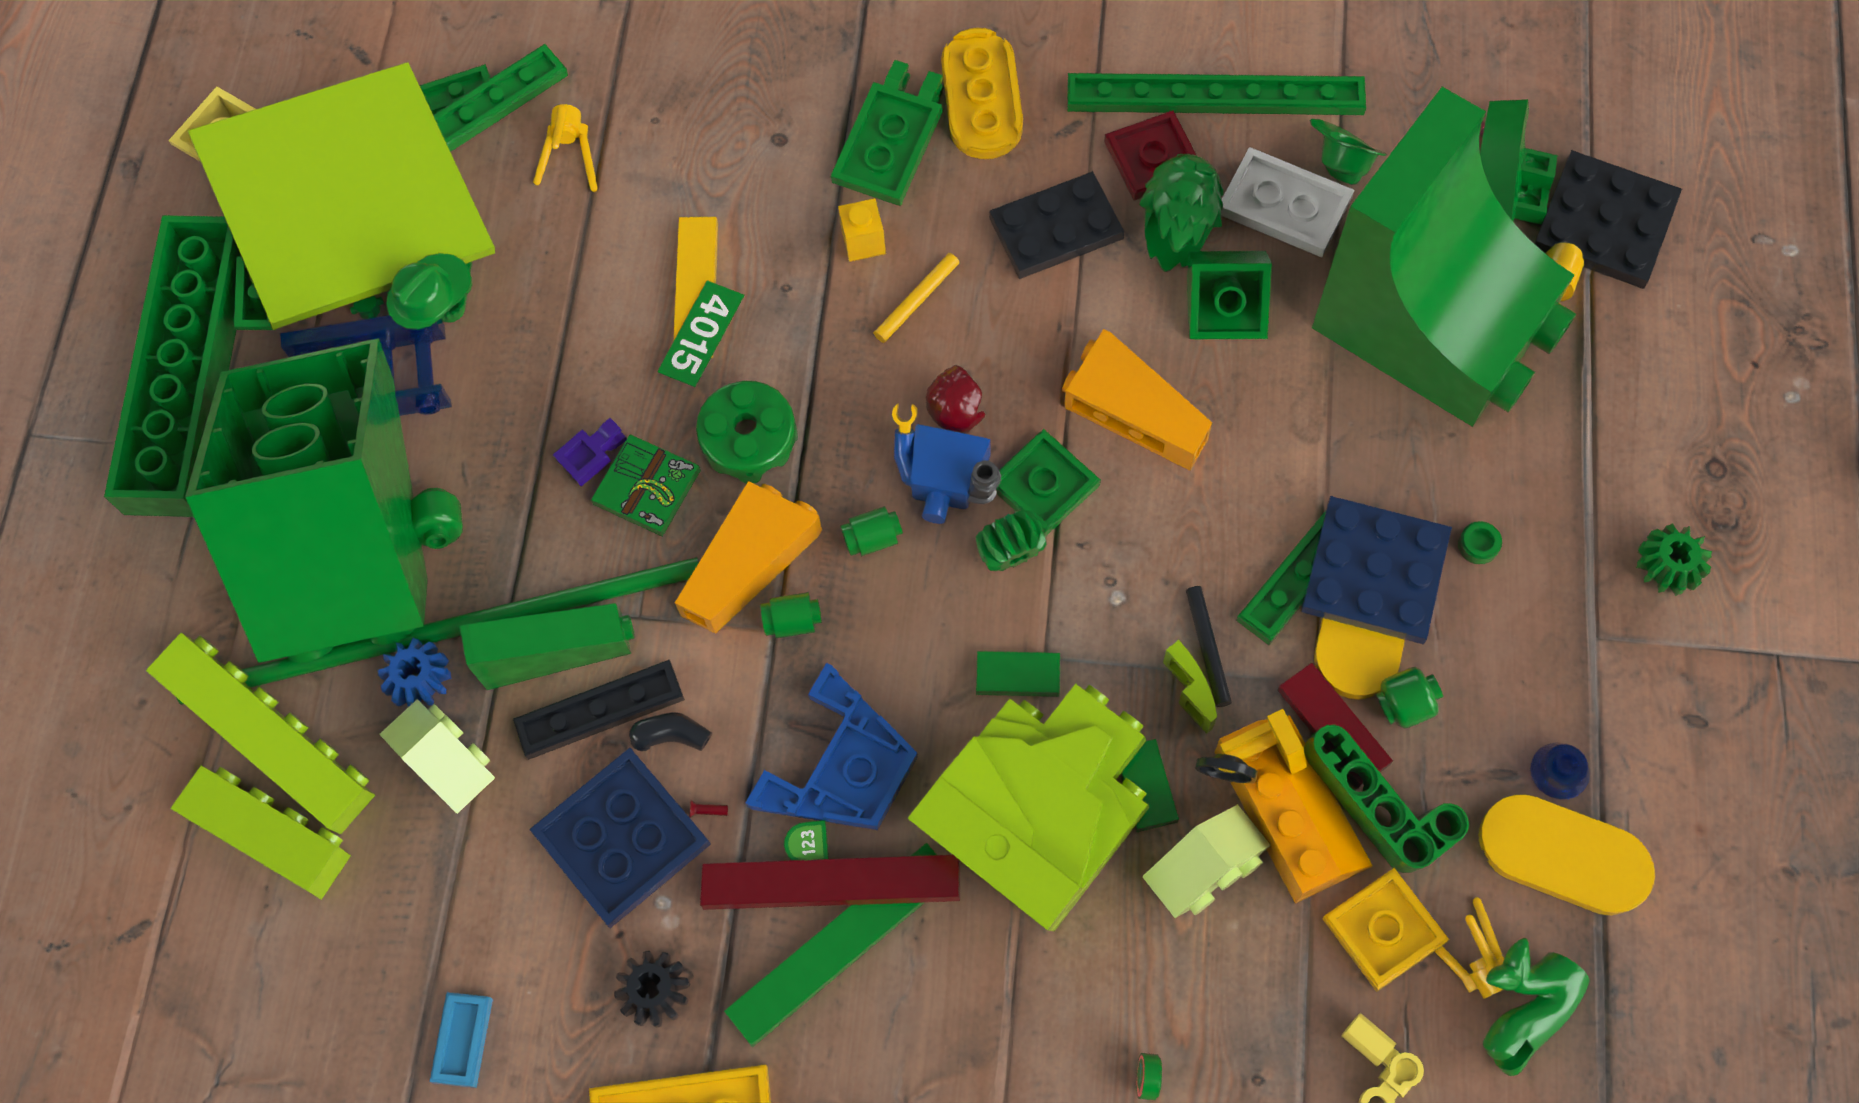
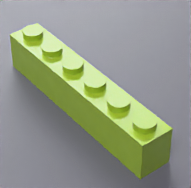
(261, 733)

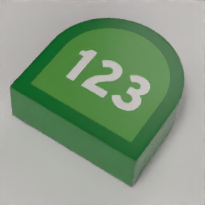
(807, 841)

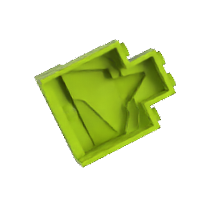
(1040, 801)

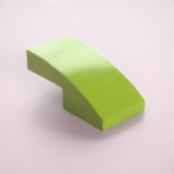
(1197, 696)

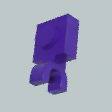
(585, 454)

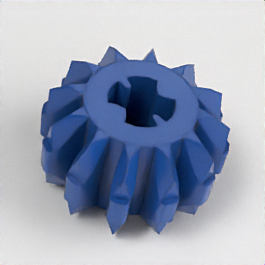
(418, 659)

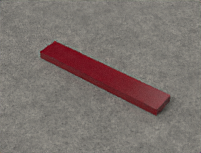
(830, 882)

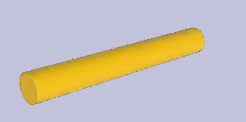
(916, 298)

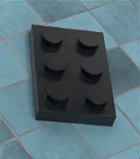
(1056, 225)

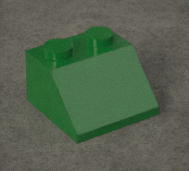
(1228, 294)

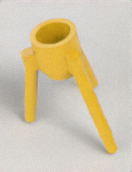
(564, 129)
(1490, 954)

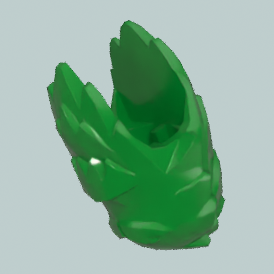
(1181, 208)

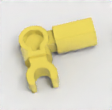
(1401, 1069)

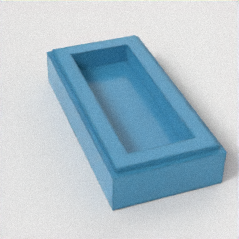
(461, 1040)

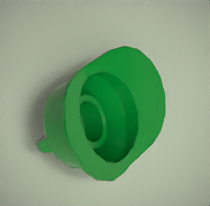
(1345, 154)
(427, 290)

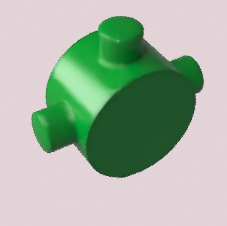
(367, 307)

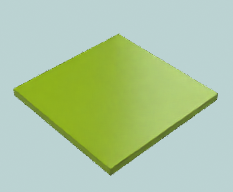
(338, 192)

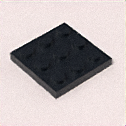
(1610, 216)

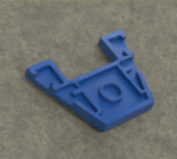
(857, 771)

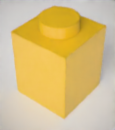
(862, 229)

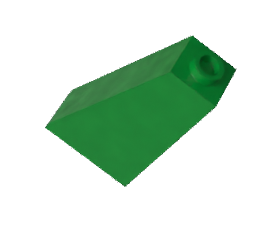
(544, 643)

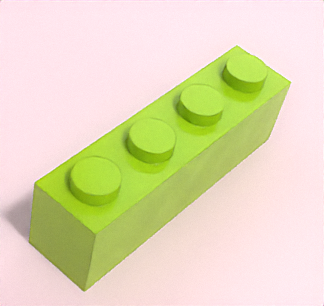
(261, 831)

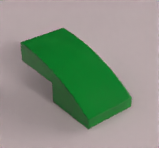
(1537, 178)

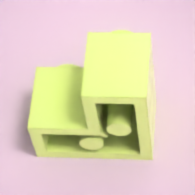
(432, 749)
(1207, 858)

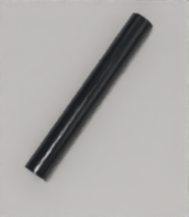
(1208, 646)

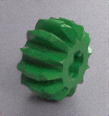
(1010, 540)
(1690, 558)

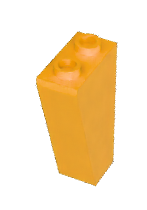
(1135, 402)
(746, 554)

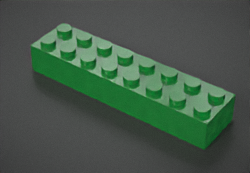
(175, 366)

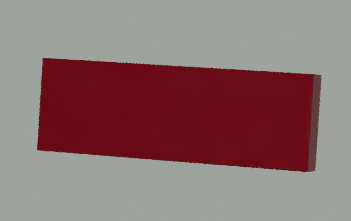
(1321, 705)

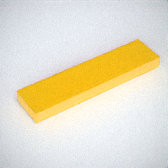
(694, 263)

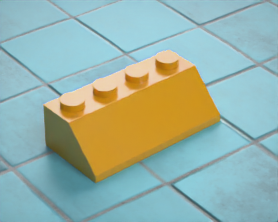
(1301, 821)

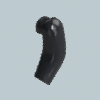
(668, 728)

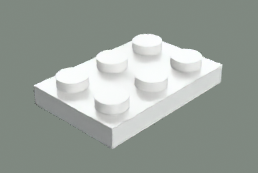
(1285, 202)

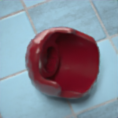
(954, 400)

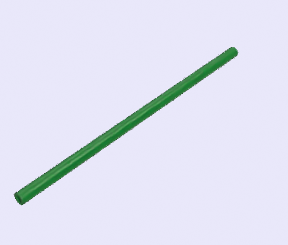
(450, 627)

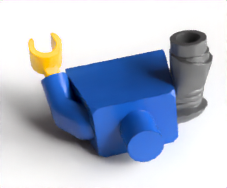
(943, 467)

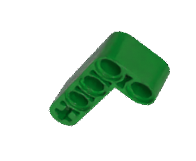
(1378, 792)

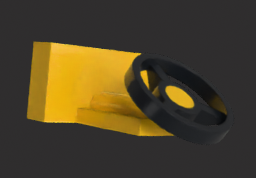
(1230, 763)

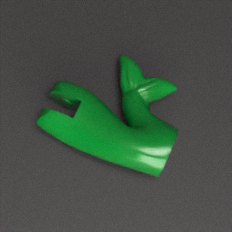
(1524, 1029)

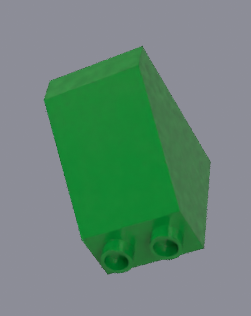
(311, 503)

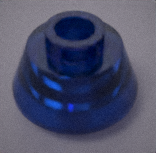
(1560, 770)

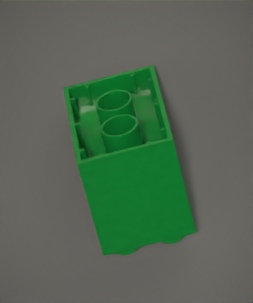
(1440, 276)

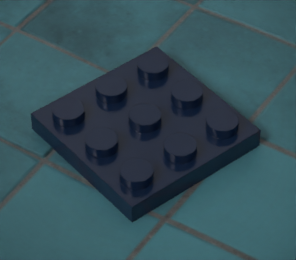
(1377, 570)
(620, 837)

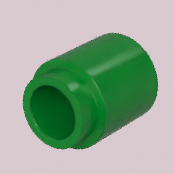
(871, 531)
(790, 615)

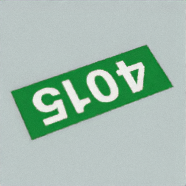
(700, 333)

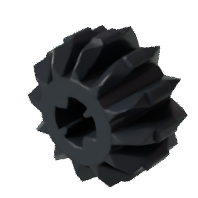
(667, 987)

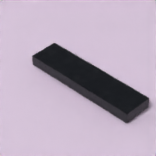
(598, 709)

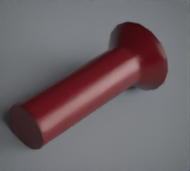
(707, 809)

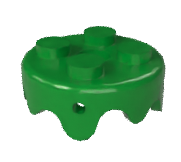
(752, 453)

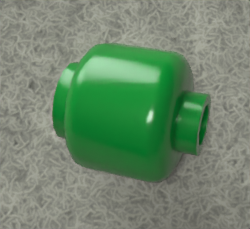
(436, 517)
(1409, 697)

